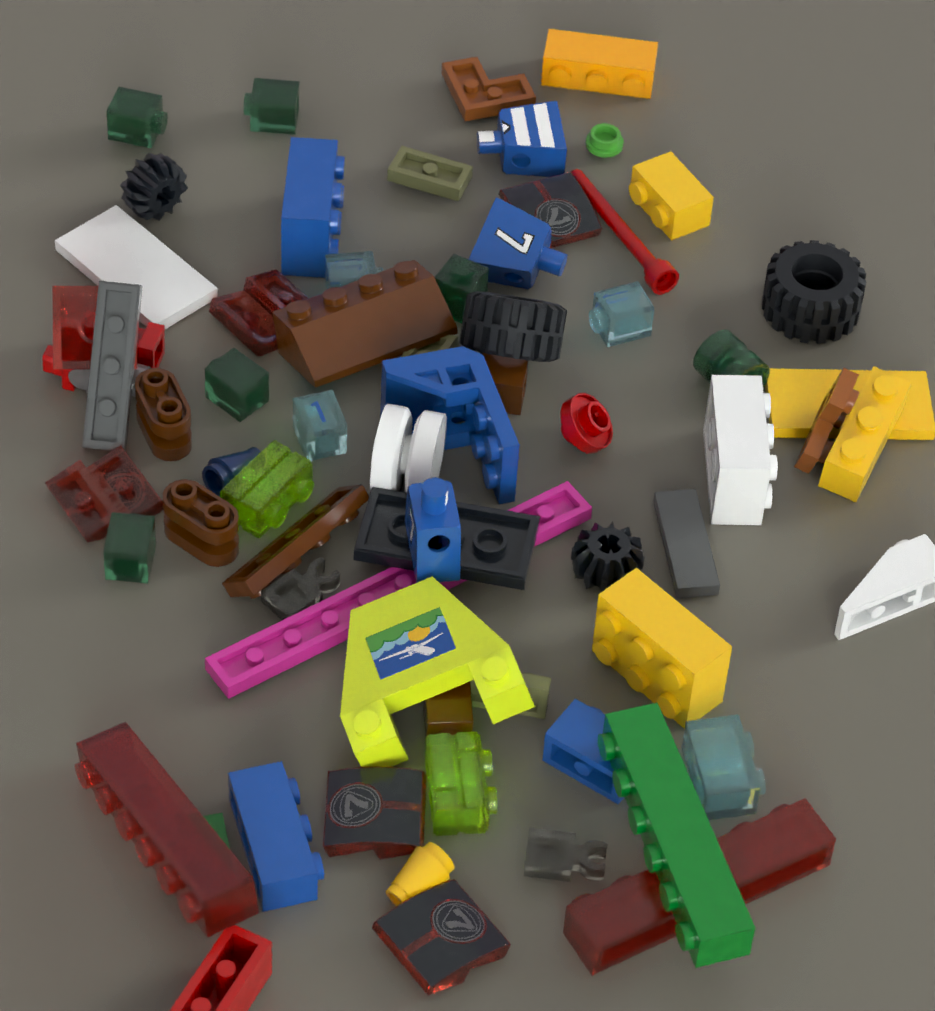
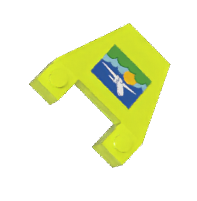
(411, 651)

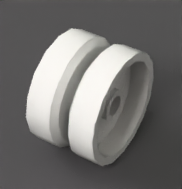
(406, 454)

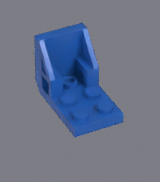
(461, 387)

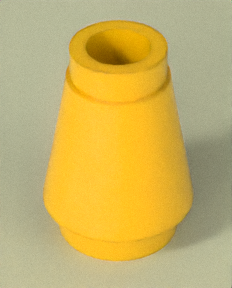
(423, 870)

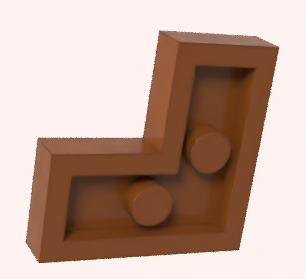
(481, 97)
(832, 412)

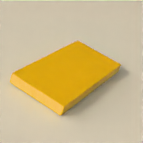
(800, 392)

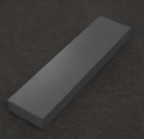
(112, 365)

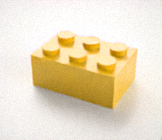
(660, 648)

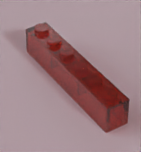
(166, 830)
(761, 857)

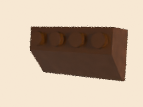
(363, 323)

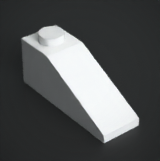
(893, 587)

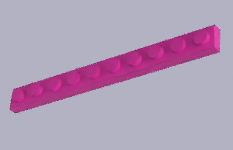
(327, 622)

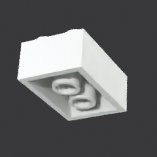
(738, 450)

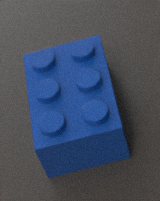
(310, 206)

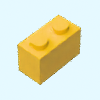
(671, 195)

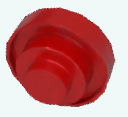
(586, 423)

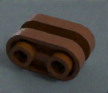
(163, 414)
(201, 522)

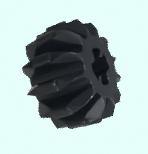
(154, 186)
(605, 555)

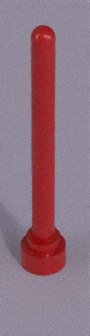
(658, 273)

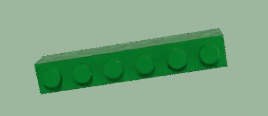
(676, 836)

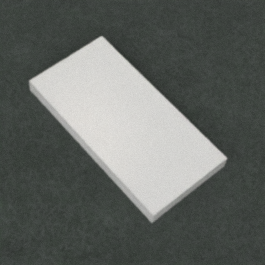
(123, 251)

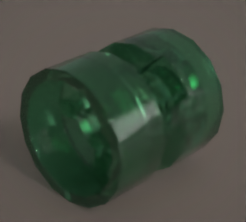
(727, 355)

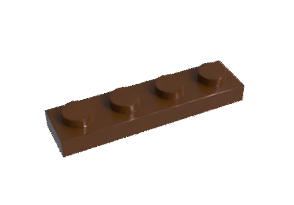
(304, 535)

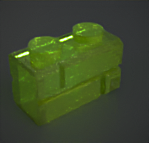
(269, 488)
(458, 783)

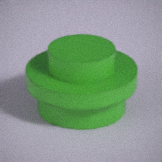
(604, 140)

